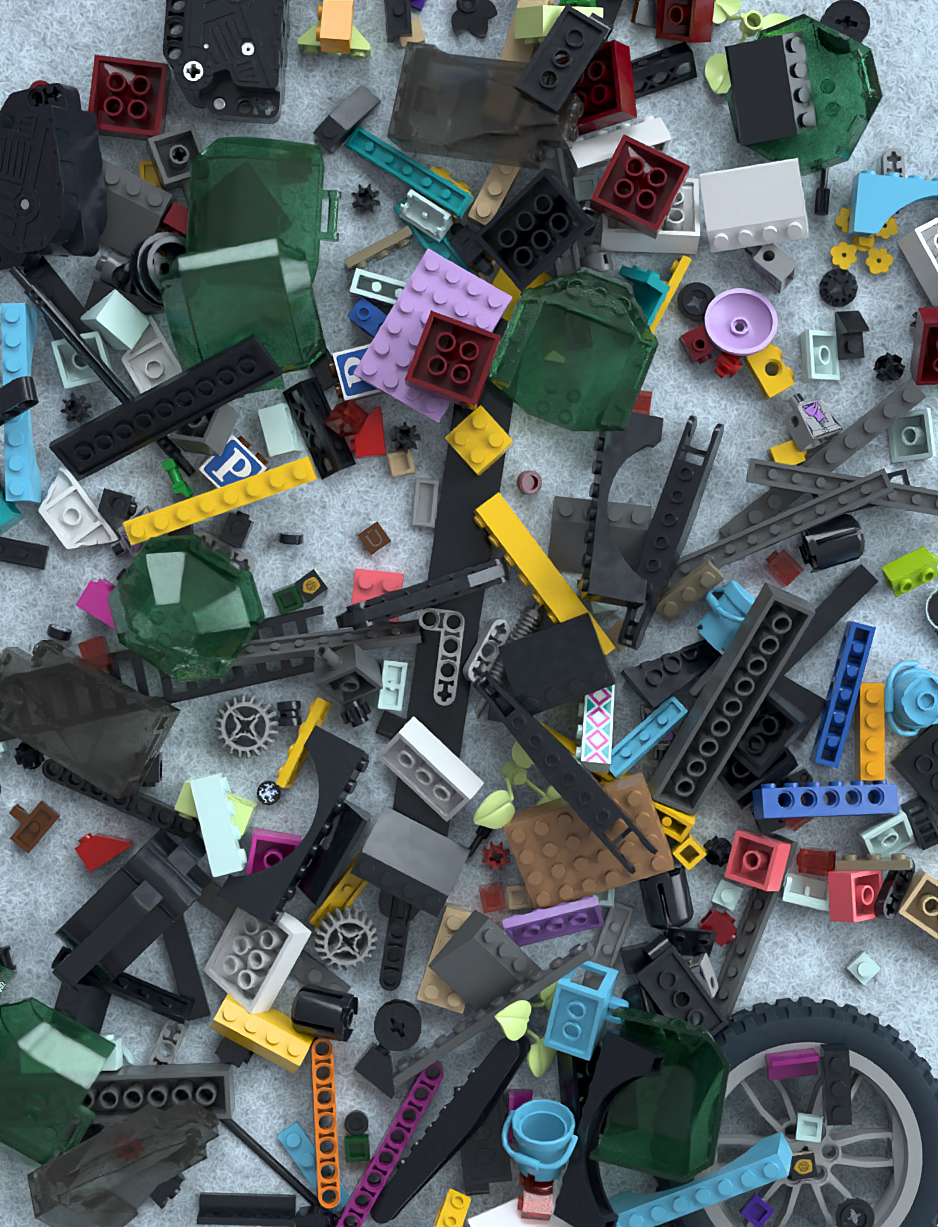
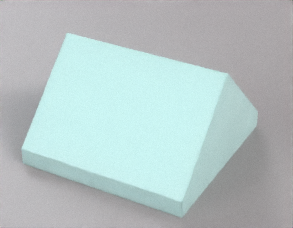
(117, 321)
(819, 356)
(72, 367)
(912, 437)
(887, 835)

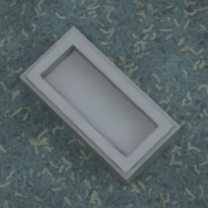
(425, 502)

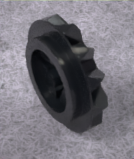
(827, 284)
(685, 297)
(858, 1205)

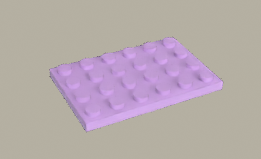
(435, 287)

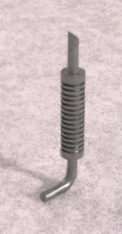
(526, 626)

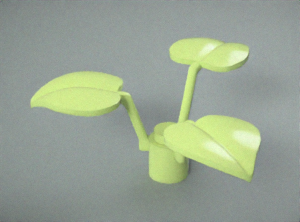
(716, 66)
(497, 807)
(514, 1024)

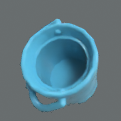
(725, 614)
(911, 698)
(543, 1138)

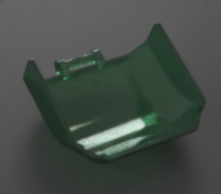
(258, 191)
(244, 290)
(44, 1079)
(673, 1119)

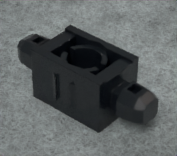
(471, 250)

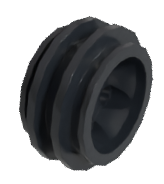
(148, 266)

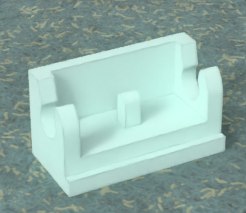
(425, 216)
(279, 430)
(393, 685)
(805, 891)

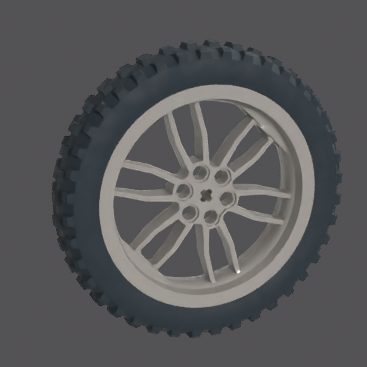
(876, 1056)

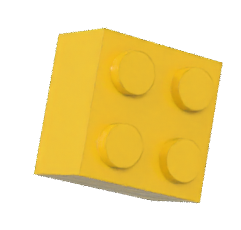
(479, 440)

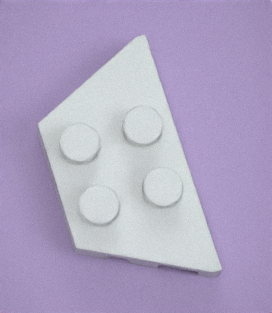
(151, 359)
(74, 514)

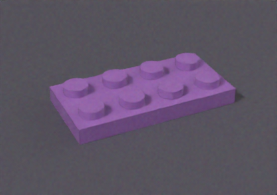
(554, 921)

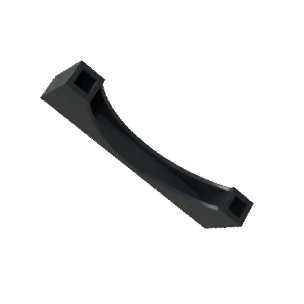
(606, 573)
(268, 891)
(620, 1063)

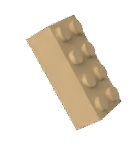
(921, 903)
(432, 987)

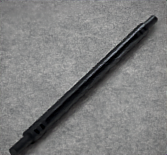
(91, 358)

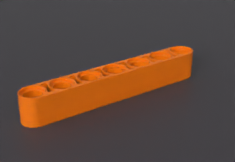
(325, 1133)

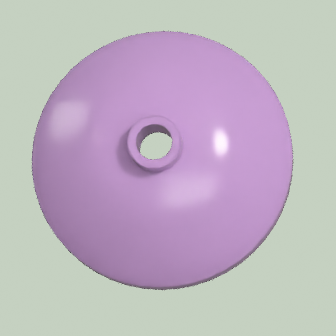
(744, 310)

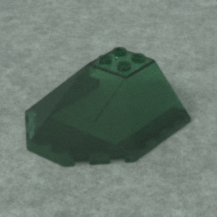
(576, 352)

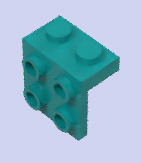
(647, 289)

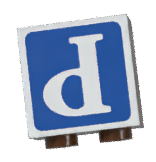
(350, 386)
(234, 464)

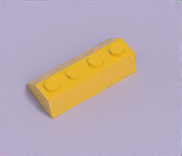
(263, 1033)

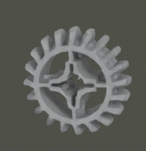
(238, 717)
(327, 951)

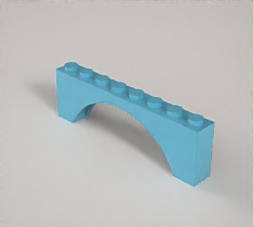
(880, 196)
(18, 339)
(758, 1166)

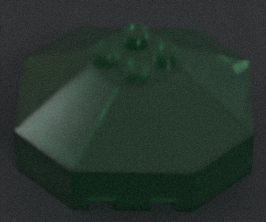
(843, 94)
(185, 608)

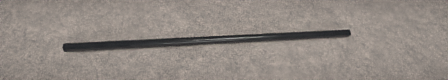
(269, 1160)

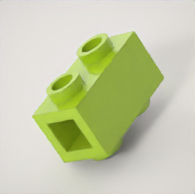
(910, 571)

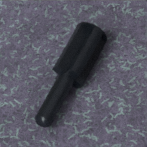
(822, 195)
(482, 833)

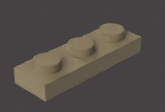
(379, 249)
(689, 590)
(897, 861)

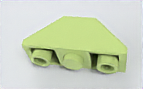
(309, 45)

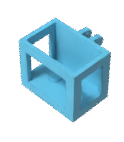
(581, 1012)

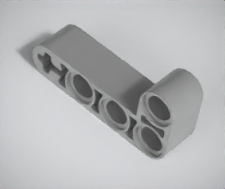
(443, 656)

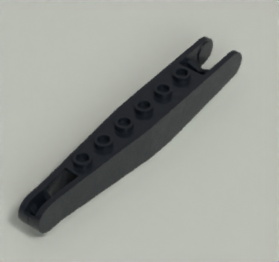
(670, 527)
(563, 771)
(453, 1127)

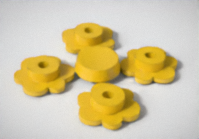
(863, 244)

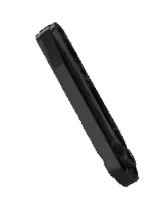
(424, 594)

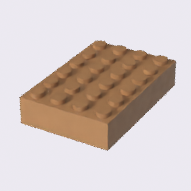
(566, 859)

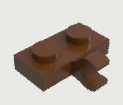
(33, 825)

